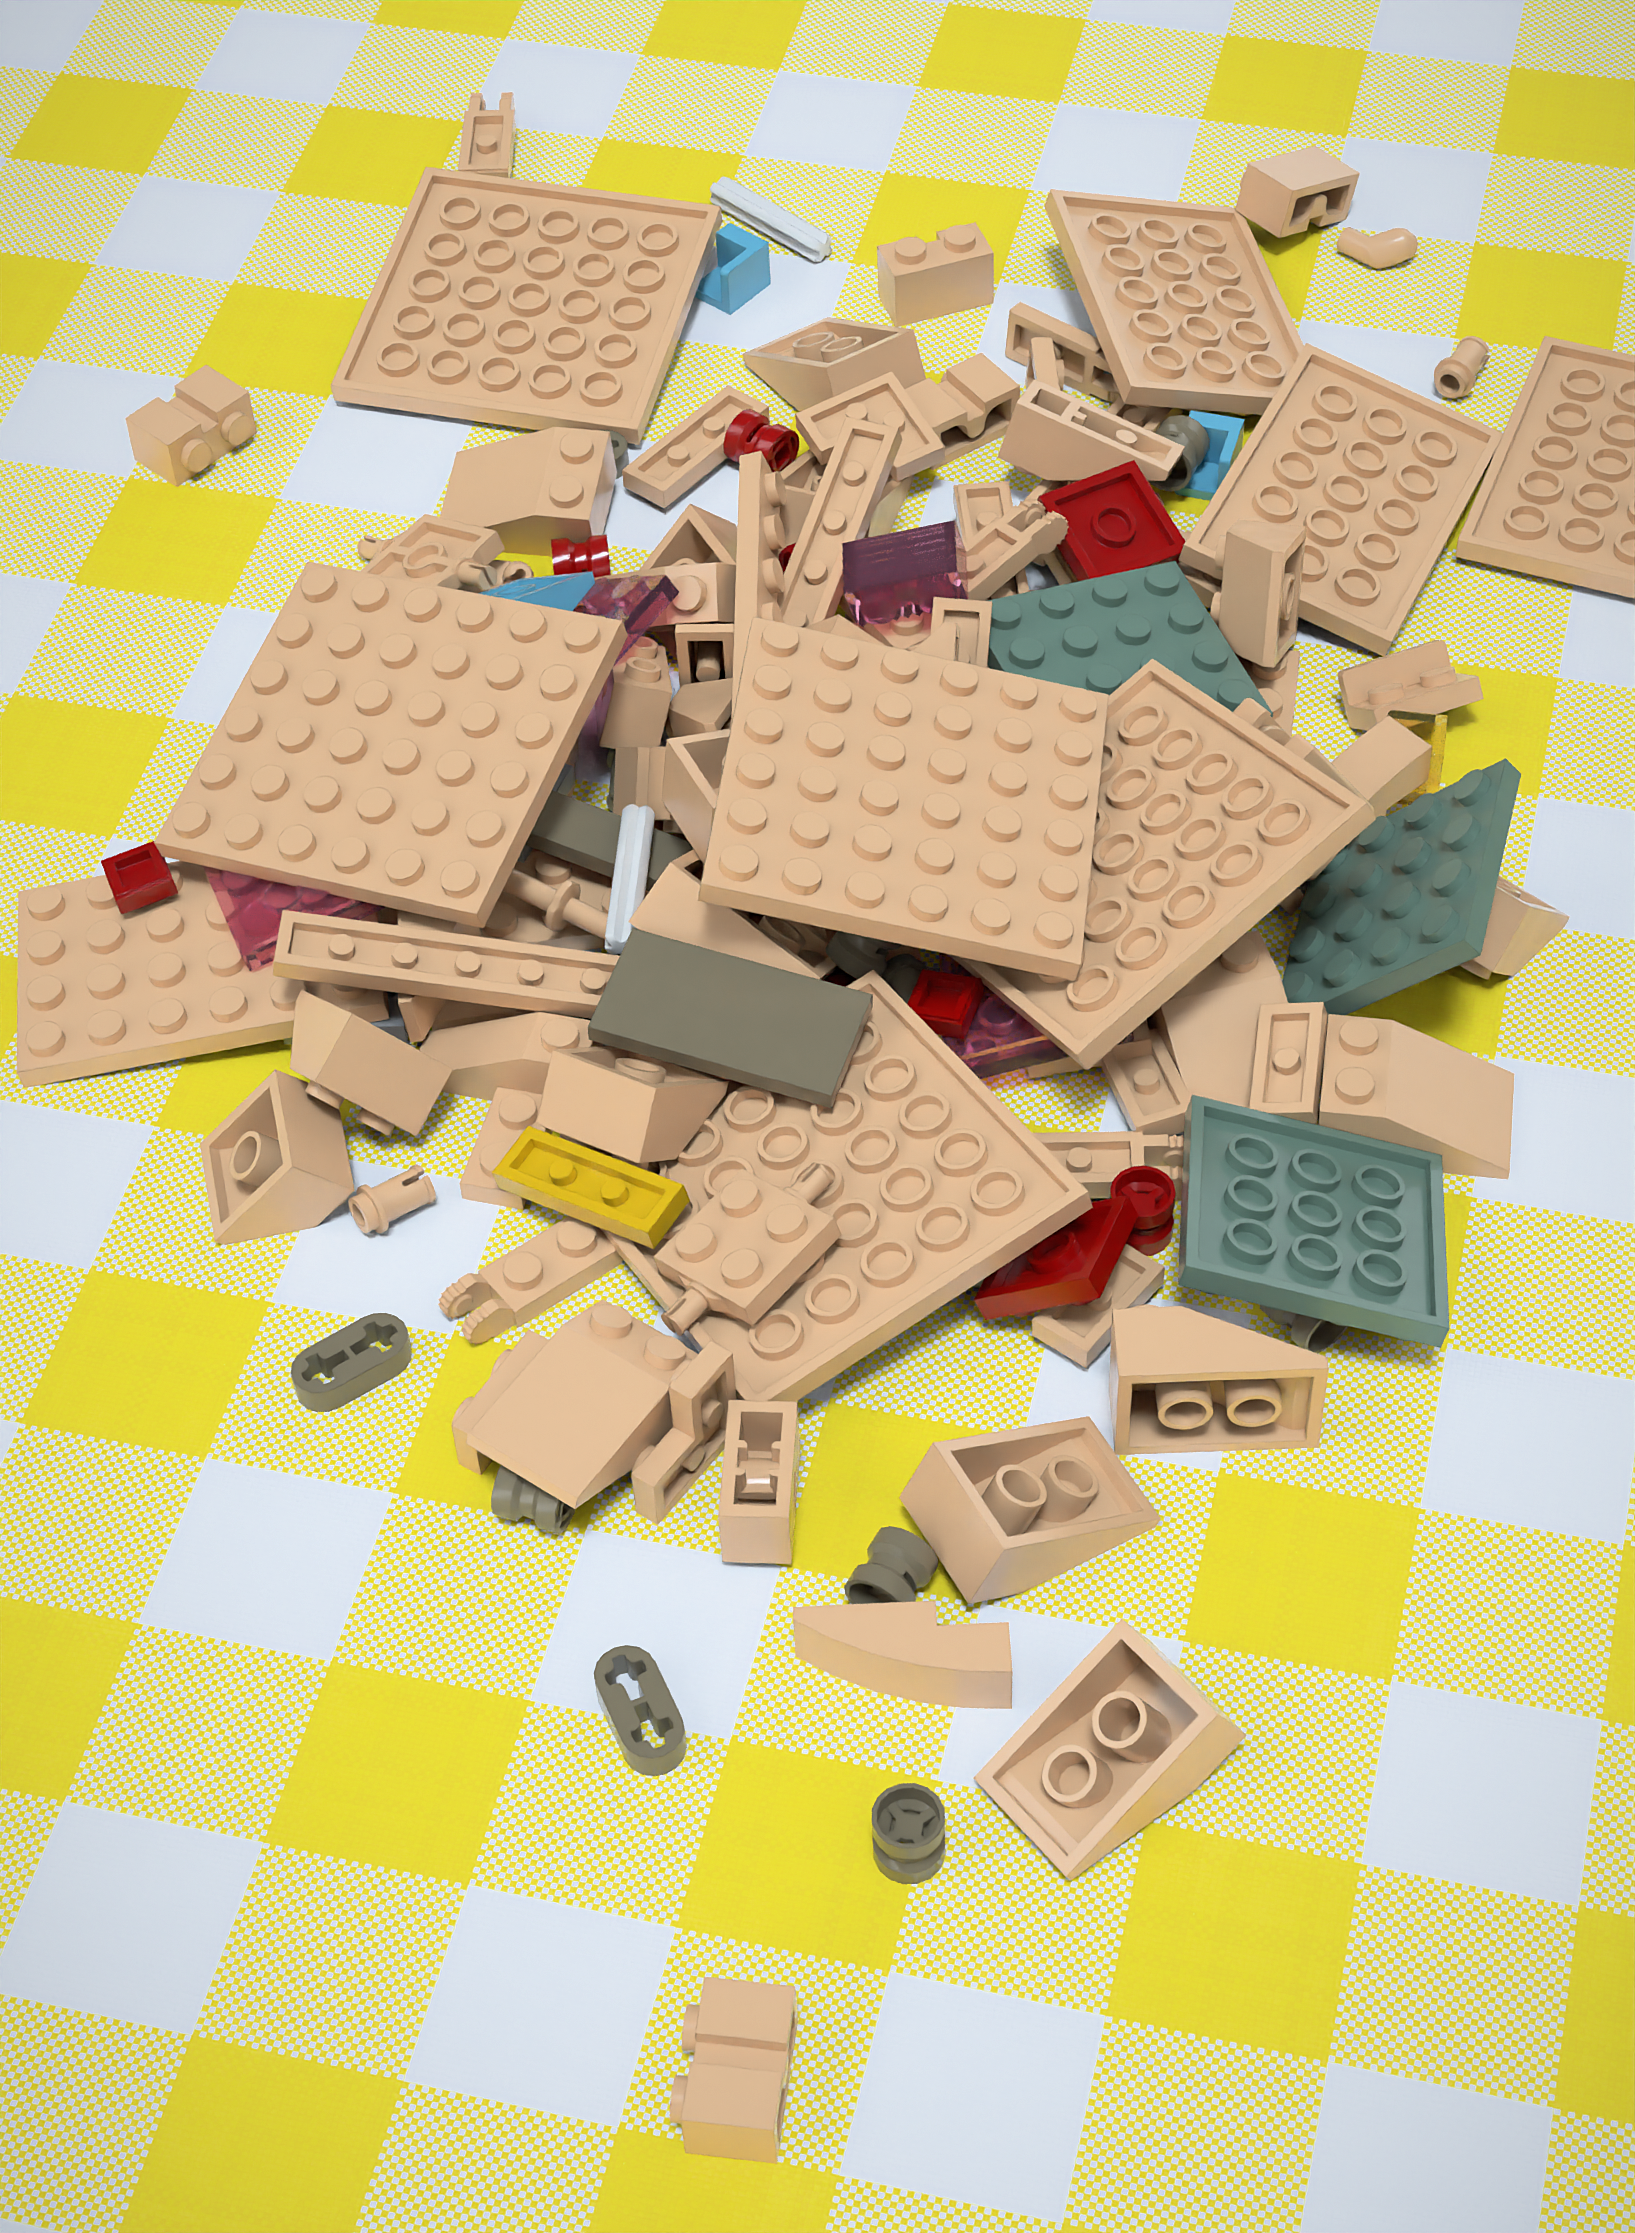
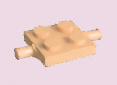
(436, 554)
(747, 1247)

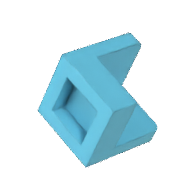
(740, 272)
(1224, 447)

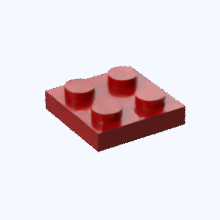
(1113, 523)
(1063, 1267)

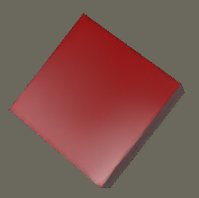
(139, 877)
(946, 1001)

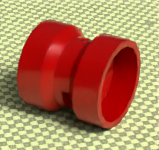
(753, 433)
(581, 556)
(1154, 1201)

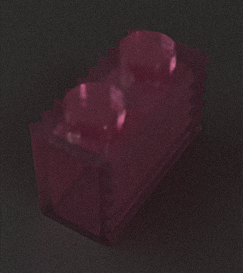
(903, 572)

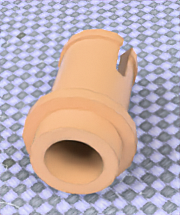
(1456, 374)
(391, 1199)

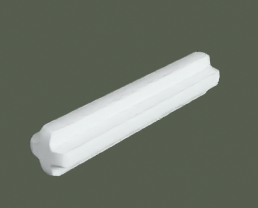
(771, 219)
(629, 874)

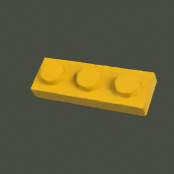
(591, 1186)

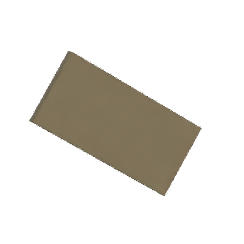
(731, 1017)

